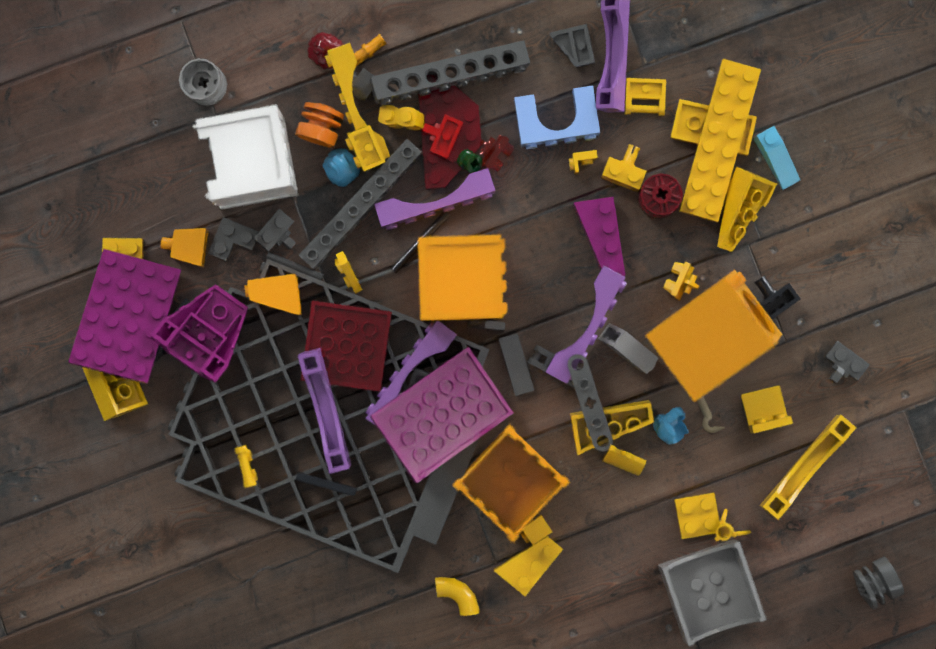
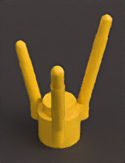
(726, 531)

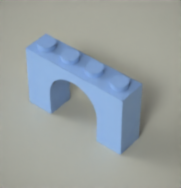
(534, 133)

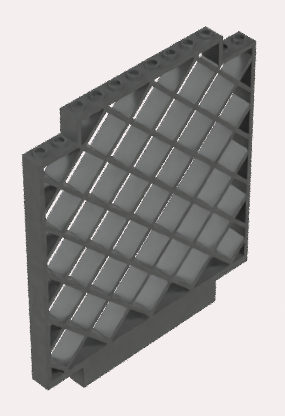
(439, 489)

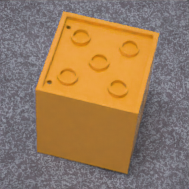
(714, 335)

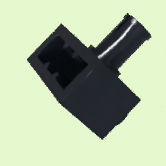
(776, 300)

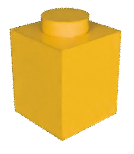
(535, 530)

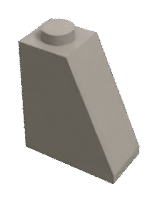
(628, 348)

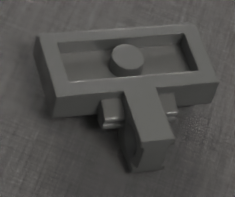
(276, 232)
(845, 363)

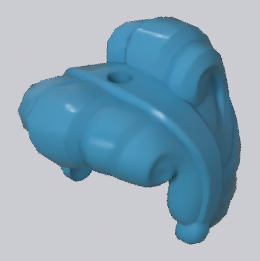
(340, 167)
(670, 426)

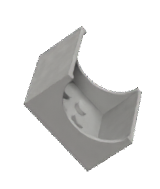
(711, 591)

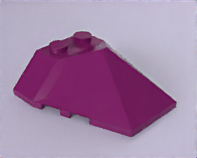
(203, 332)

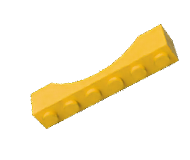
(344, 63)
(796, 478)

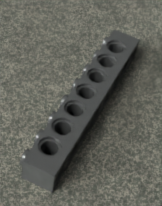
(516, 51)
(360, 204)

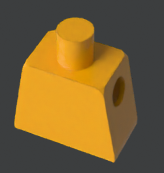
(187, 245)

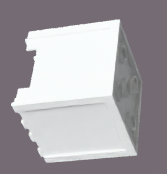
(249, 157)

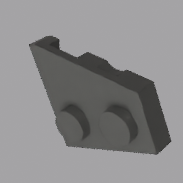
(575, 44)

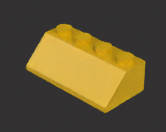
(114, 394)

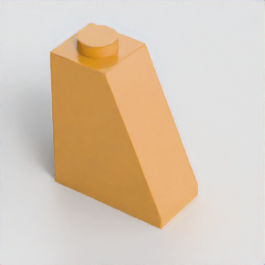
(276, 292)

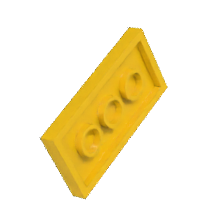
(690, 121)

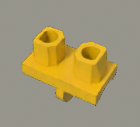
(685, 280)

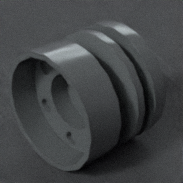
(879, 582)

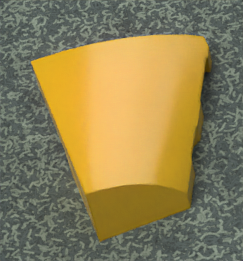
(624, 460)

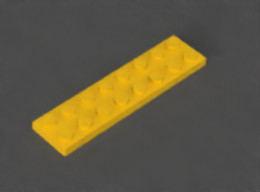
(720, 140)

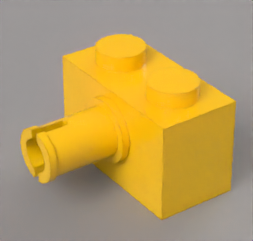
(624, 171)

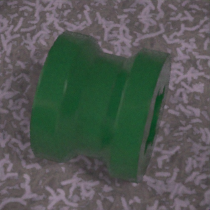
(469, 161)

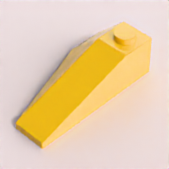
(743, 200)

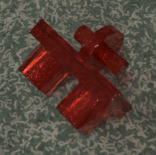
(493, 149)

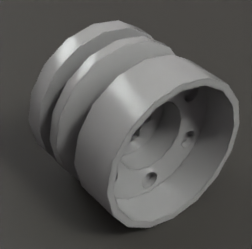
(192, 82)

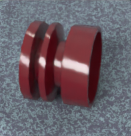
(654, 206)

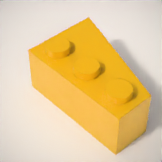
(529, 565)

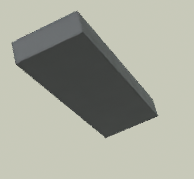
(516, 364)

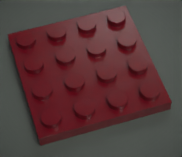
(351, 343)

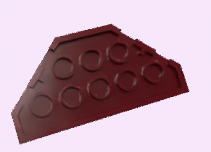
(455, 104)

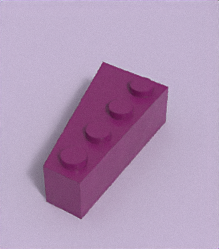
(602, 232)

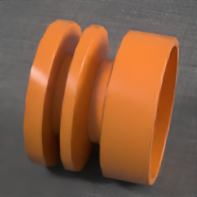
(319, 126)

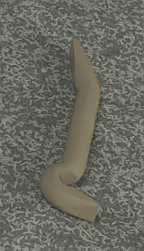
(707, 416)

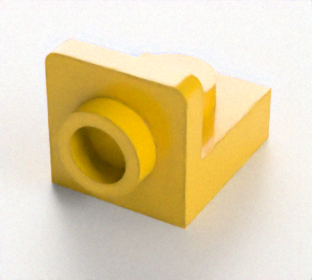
(585, 158)

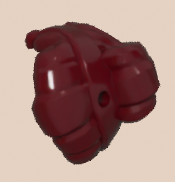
(318, 48)

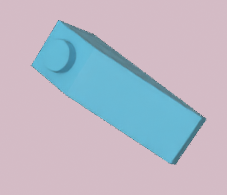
(777, 157)

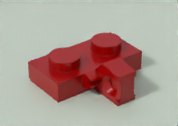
(443, 135)

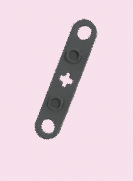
(594, 416)

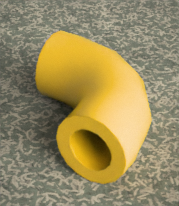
(459, 593)

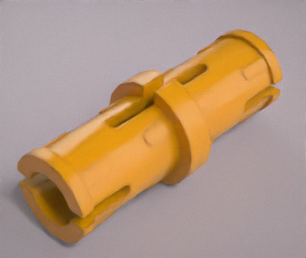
(369, 49)

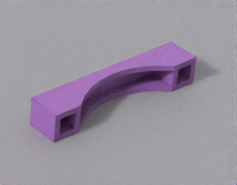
(611, 89)
(474, 187)
(606, 288)
(436, 341)
(326, 411)

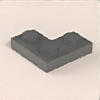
(230, 234)

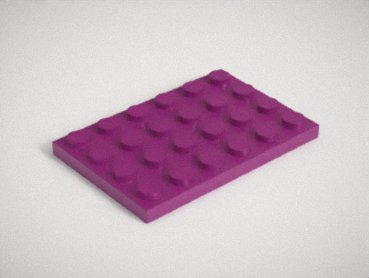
(120, 315)
(441, 414)

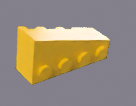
(620, 419)

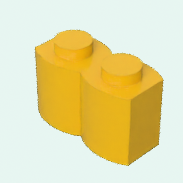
(401, 117)

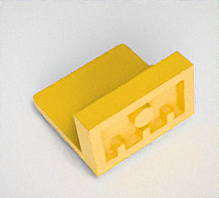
(765, 409)

